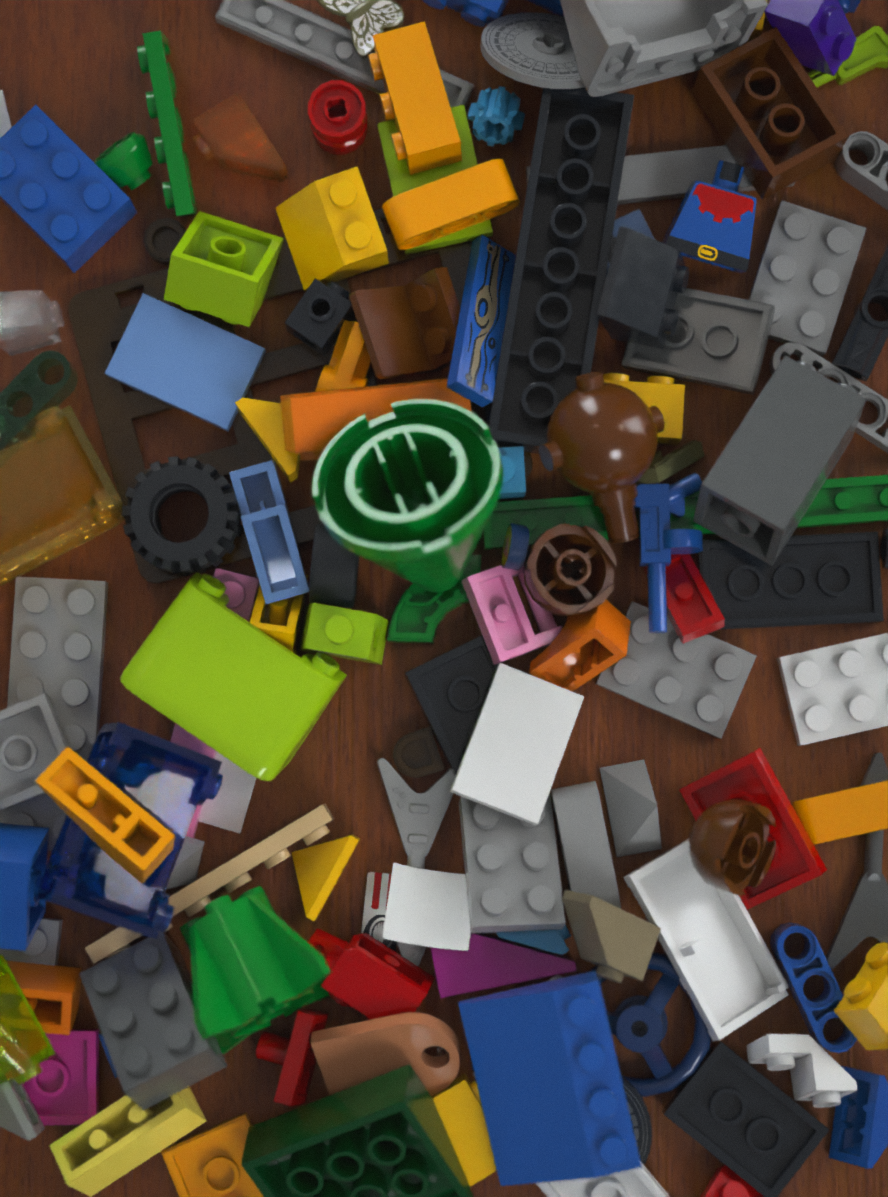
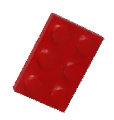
(754, 781)

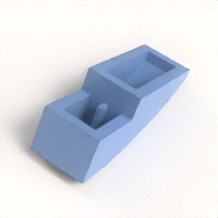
(269, 531)

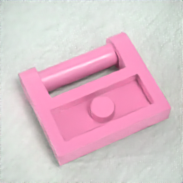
(504, 616)

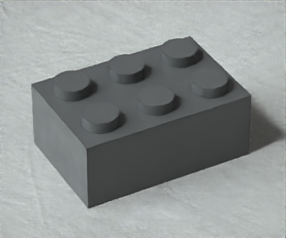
(148, 1021)

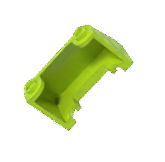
(231, 680)

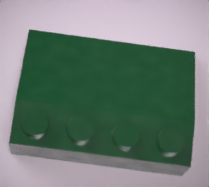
(358, 1143)

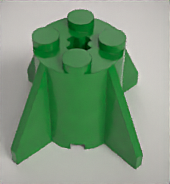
(248, 968)

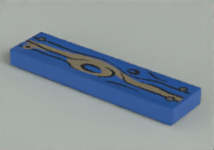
(481, 321)

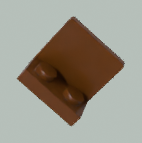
(409, 325)

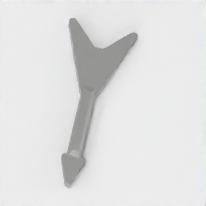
(417, 823)

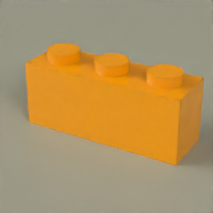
(415, 98)

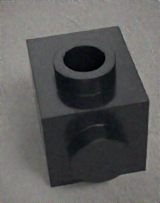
(320, 315)

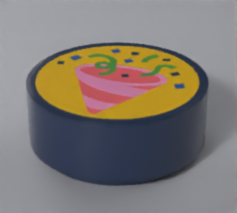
(515, 546)

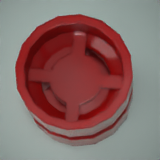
(338, 117)

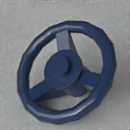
(643, 1023)

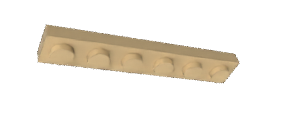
(230, 875)

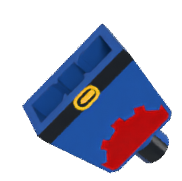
(715, 221)

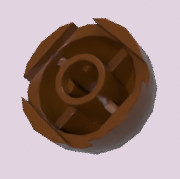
(569, 570)
(732, 845)

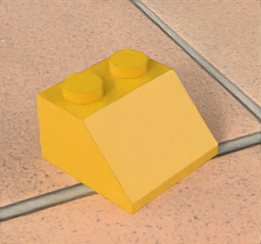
(332, 229)

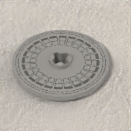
(532, 50)

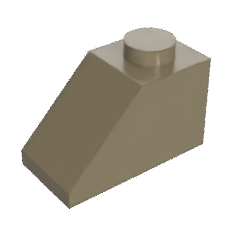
(610, 936)

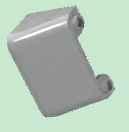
(653, 40)

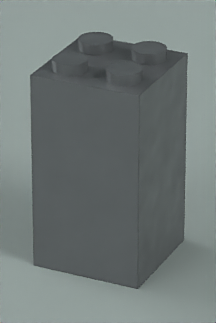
(778, 459)

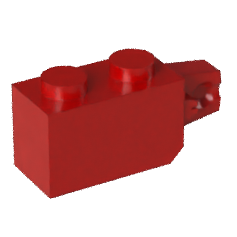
(370, 975)

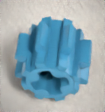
(496, 116)

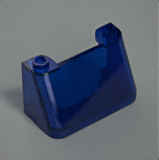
(166, 784)

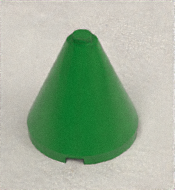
(411, 489)

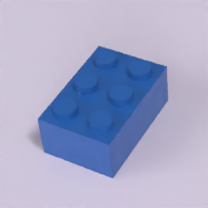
(59, 190)

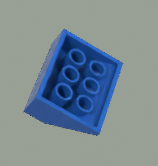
(550, 1082)

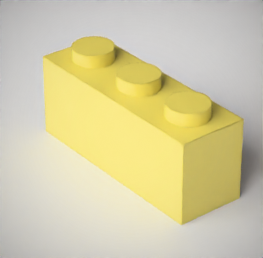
(123, 1139)

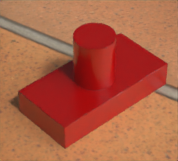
(294, 1055)

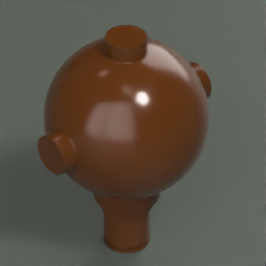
(603, 444)

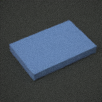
(185, 362)

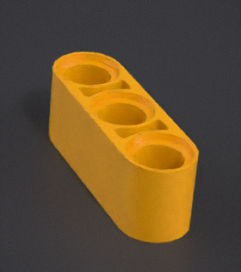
(450, 204)
(844, 812)

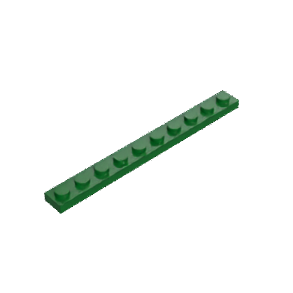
(837, 503)

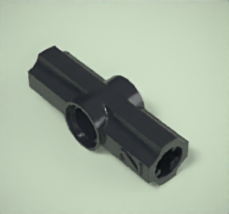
(865, 335)

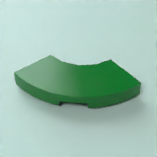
(422, 611)

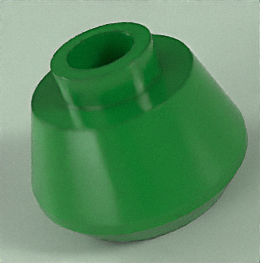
(127, 161)

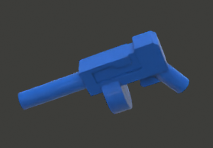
(658, 542)

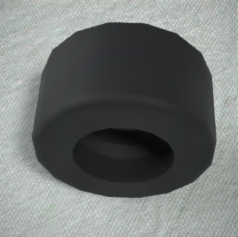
(332, 571)

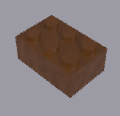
(769, 113)

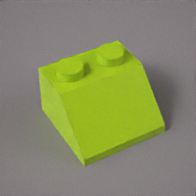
(222, 268)

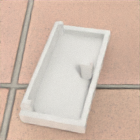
(708, 942)

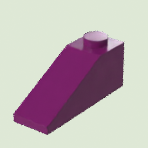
(493, 964)

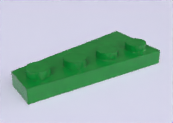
(160, 104)

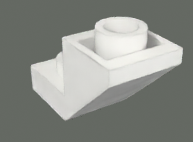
(812, 1069)

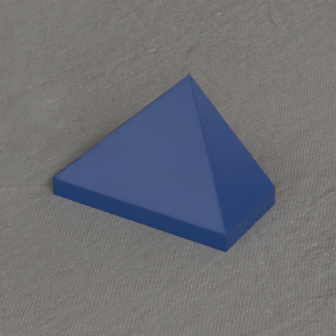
(861, 1121)

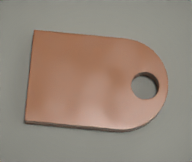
(380, 1045)

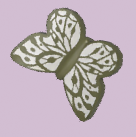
(366, 19)

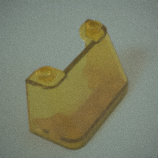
(52, 494)

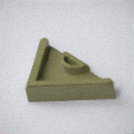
(670, 464)

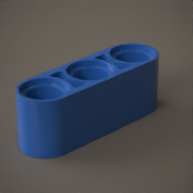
(797, 970)

